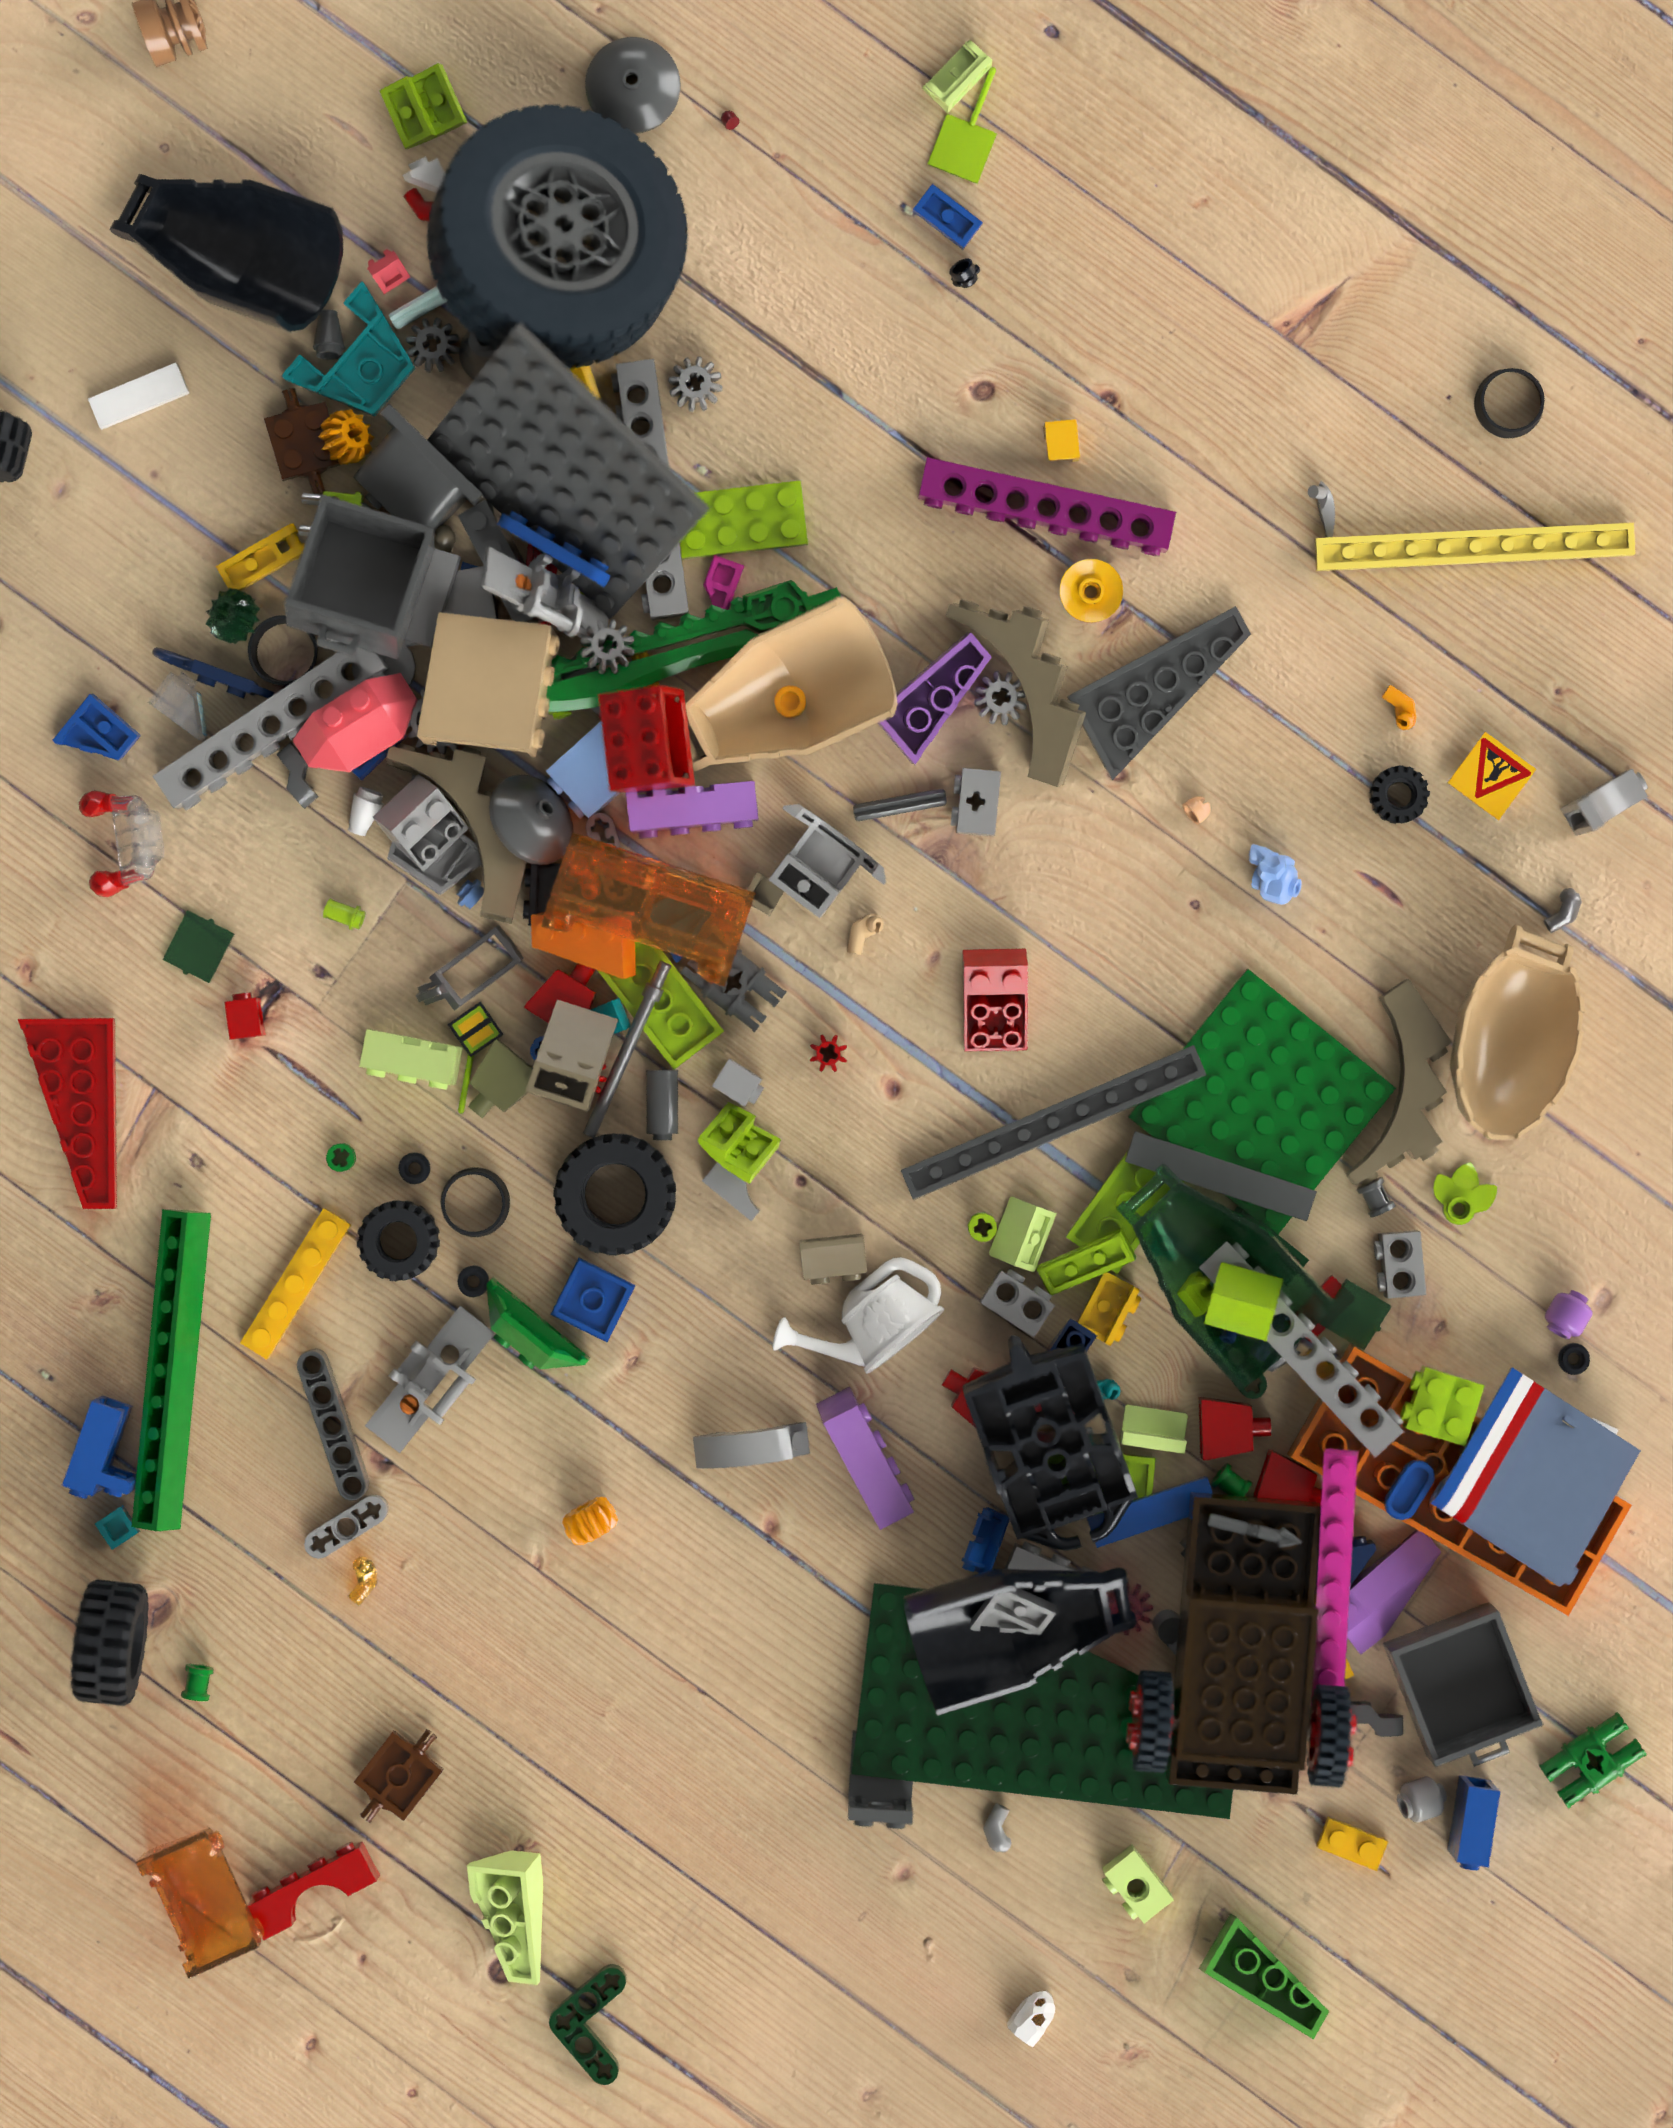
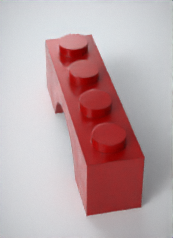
(348, 1871)

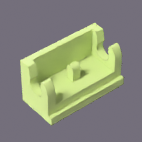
(958, 76)

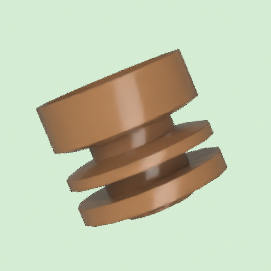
(168, 27)

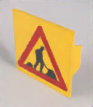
(1491, 776)

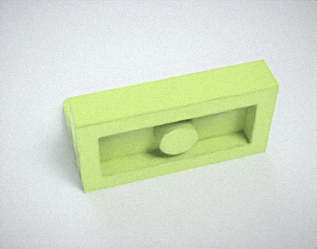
(1022, 1234)
(1154, 1429)

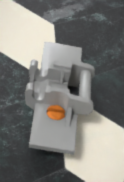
(542, 592)
(420, 1374)

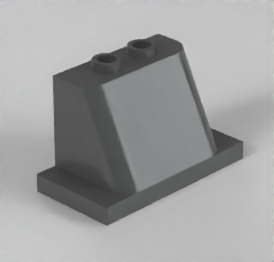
(413, 477)

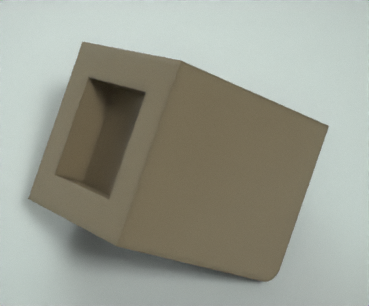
(766, 894)

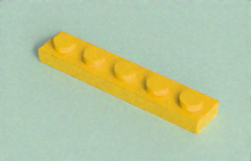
(295, 1283)

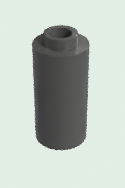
(662, 1103)

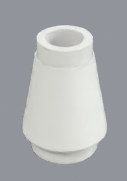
(364, 807)

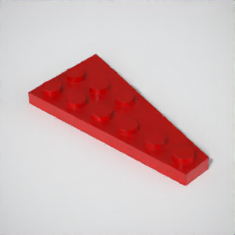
(79, 1086)

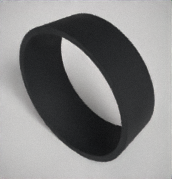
(1488, 423)
(253, 646)
(503, 1191)

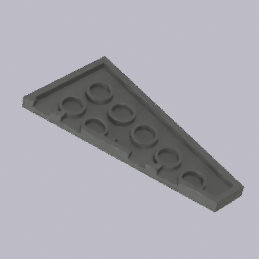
(1141, 697)

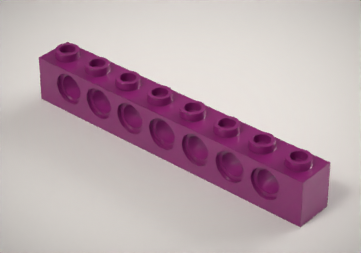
(1158, 520)

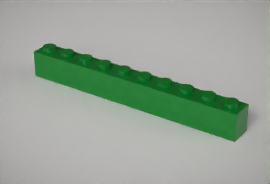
(171, 1370)

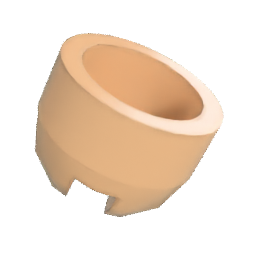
(1196, 809)

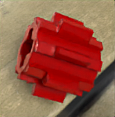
(820, 1056)

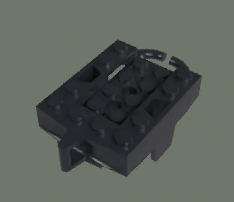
(1031, 1485)

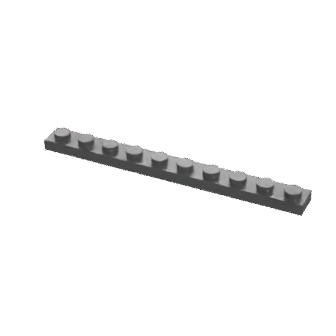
(1053, 1122)

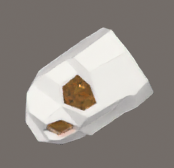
(1032, 2017)

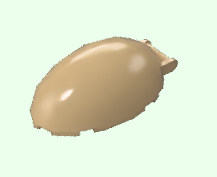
(1517, 1037)

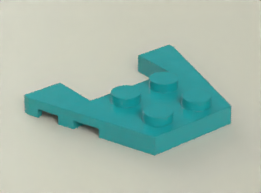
(367, 370)

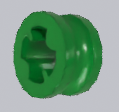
(351, 1159)

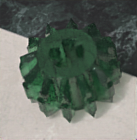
(232, 616)

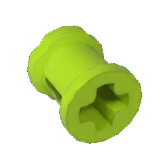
(990, 1231)

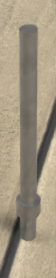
(652, 993)

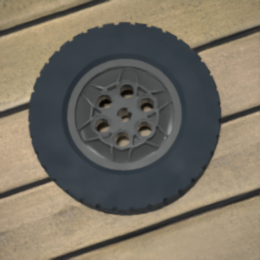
(501, 280)

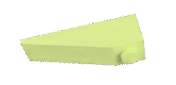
(511, 1901)

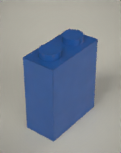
(1473, 1822)

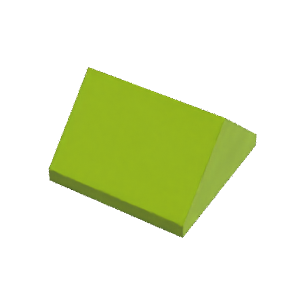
(1243, 1301)

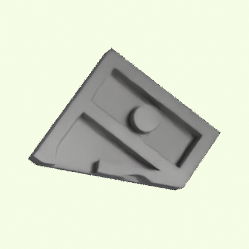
(1014, 1613)

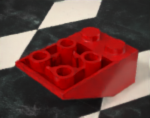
(995, 1000)

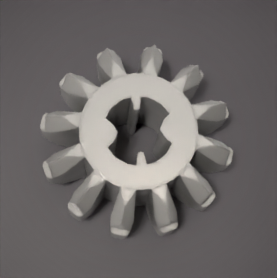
(683, 382)
(614, 655)
(994, 688)

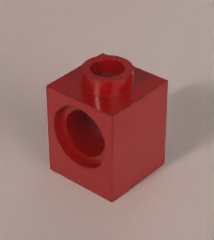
(244, 1016)

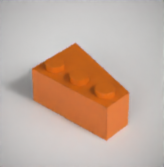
(587, 947)

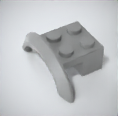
(820, 863)

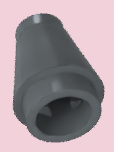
(328, 336)

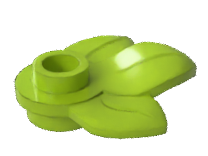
(1463, 1189)

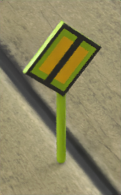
(474, 1031)

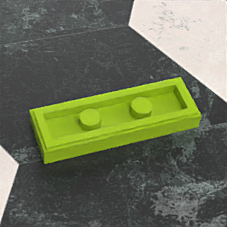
(1086, 1262)

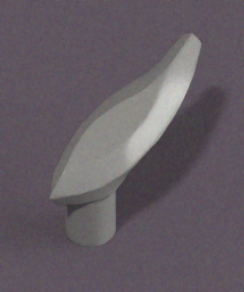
(1325, 506)

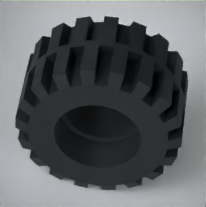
(371, 1247)

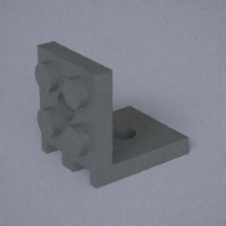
(879, 1799)

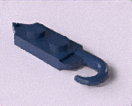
(210, 675)

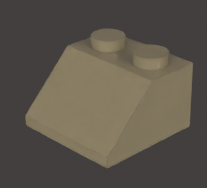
(833, 1257)

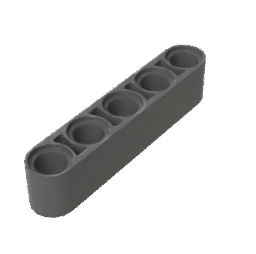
(329, 1439)

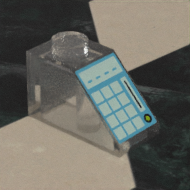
(181, 704)

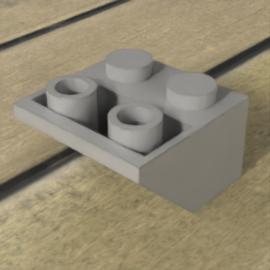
(421, 822)

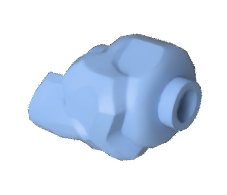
(1274, 875)

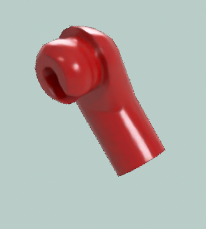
(418, 204)

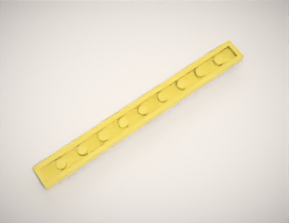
(1475, 546)

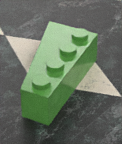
(1255, 1973)

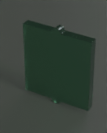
(198, 946)
(1356, 1314)

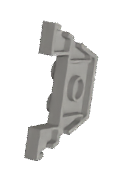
(447, 869)

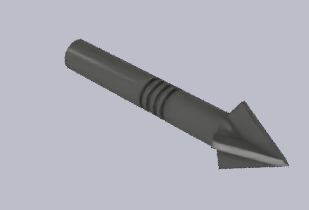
(1281, 1537)

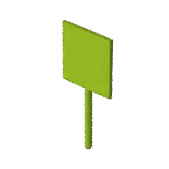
(962, 145)

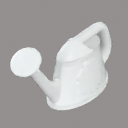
(876, 1319)

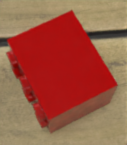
(646, 739)

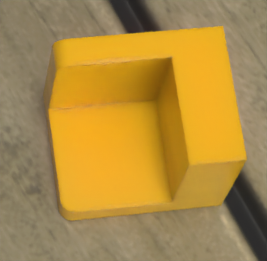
(1062, 440)

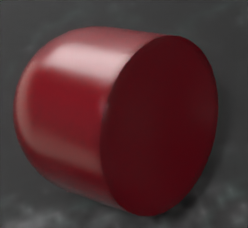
(729, 120)

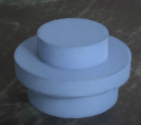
(470, 893)

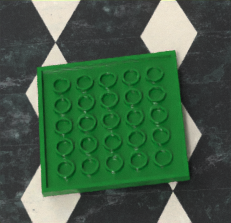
(1273, 1093)

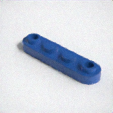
(566, 554)

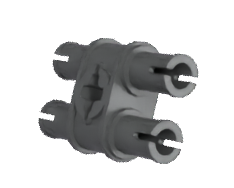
(734, 1001)

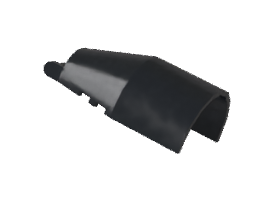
(240, 245)
(975, 1666)

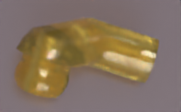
(366, 1578)

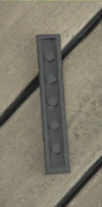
(1222, 1176)

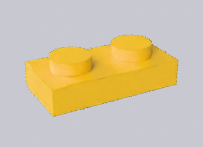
(1352, 1843)

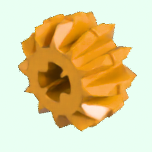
(346, 437)
(590, 1521)

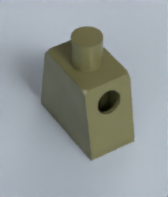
(499, 1079)

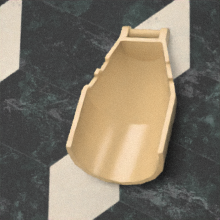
(821, 652)

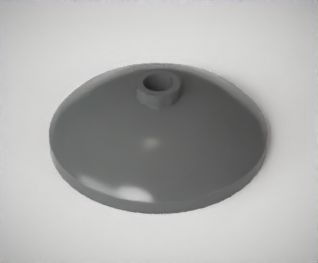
(638, 105)
(531, 819)

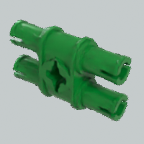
(1609, 1764)

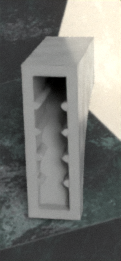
(1605, 802)

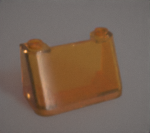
(202, 1900)

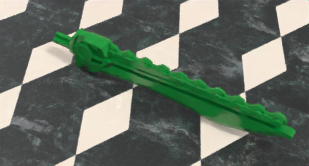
(755, 610)

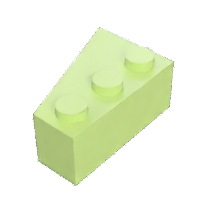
(410, 1058)

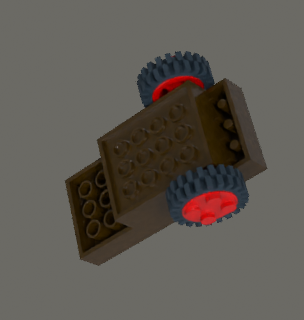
(1244, 1662)

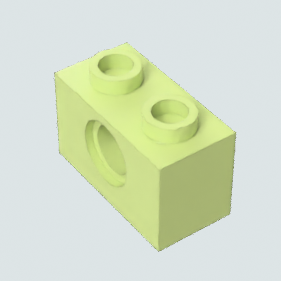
(1131, 1866)

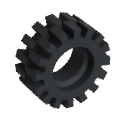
(1418, 789)

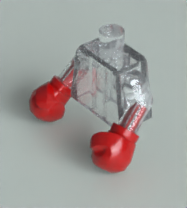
(136, 835)

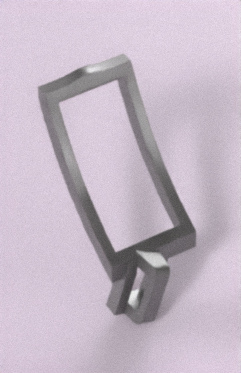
(444, 989)

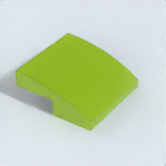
(423, 106)
(738, 1143)

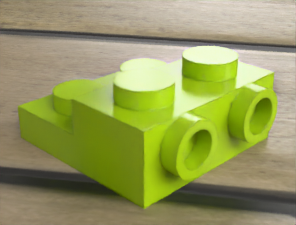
(1442, 1405)

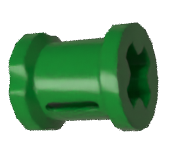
(1230, 1482)
(197, 1682)

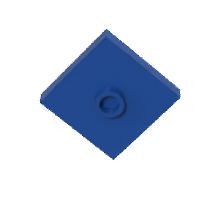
(593, 1299)

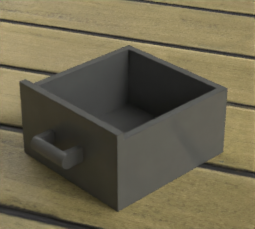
(359, 578)
(1463, 1686)

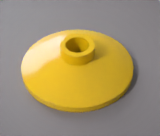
(1097, 575)

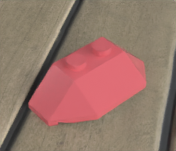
(357, 724)

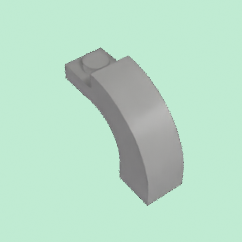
(751, 1447)

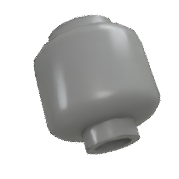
(1421, 1799)

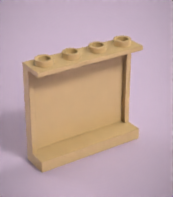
(488, 683)

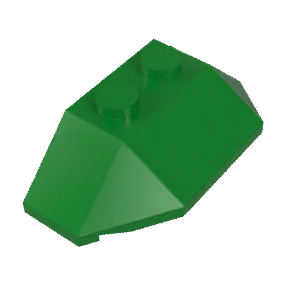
(528, 1332)

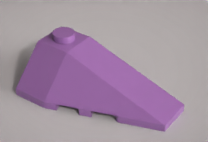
(1386, 1588)

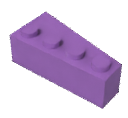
(934, 695)
(692, 808)
(865, 1459)

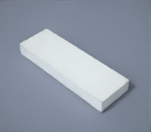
(138, 396)

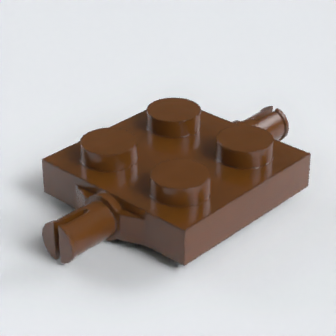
(297, 441)
(398, 1775)

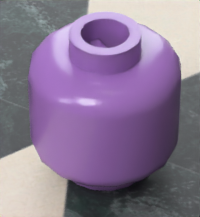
(1568, 1314)

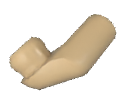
(863, 929)

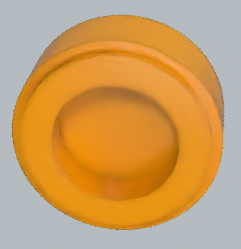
(790, 701)

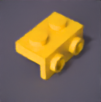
(1109, 1307)

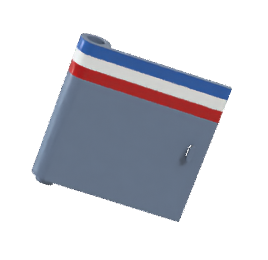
(1534, 1479)

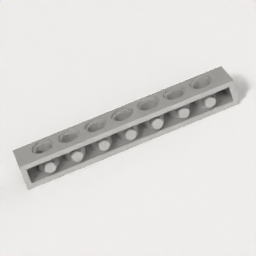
(643, 376)
(174, 777)
(1373, 1438)

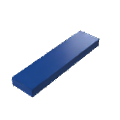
(1152, 1511)

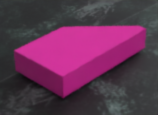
(722, 581)

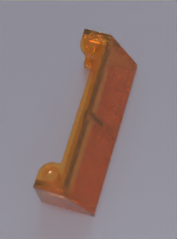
(649, 904)

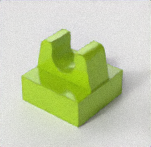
(1196, 1293)

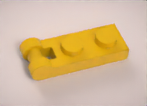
(261, 559)

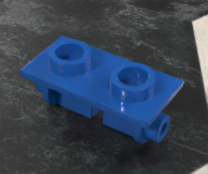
(989, 1535)

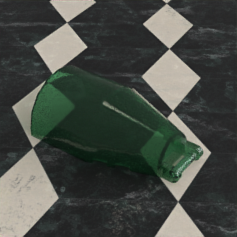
(1188, 1230)

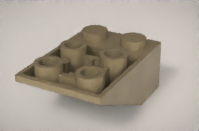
(572, 1055)

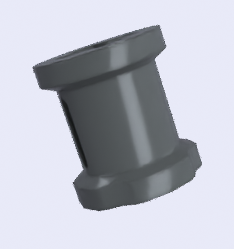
(1376, 1197)

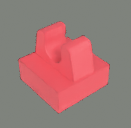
(388, 271)

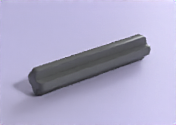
(899, 804)

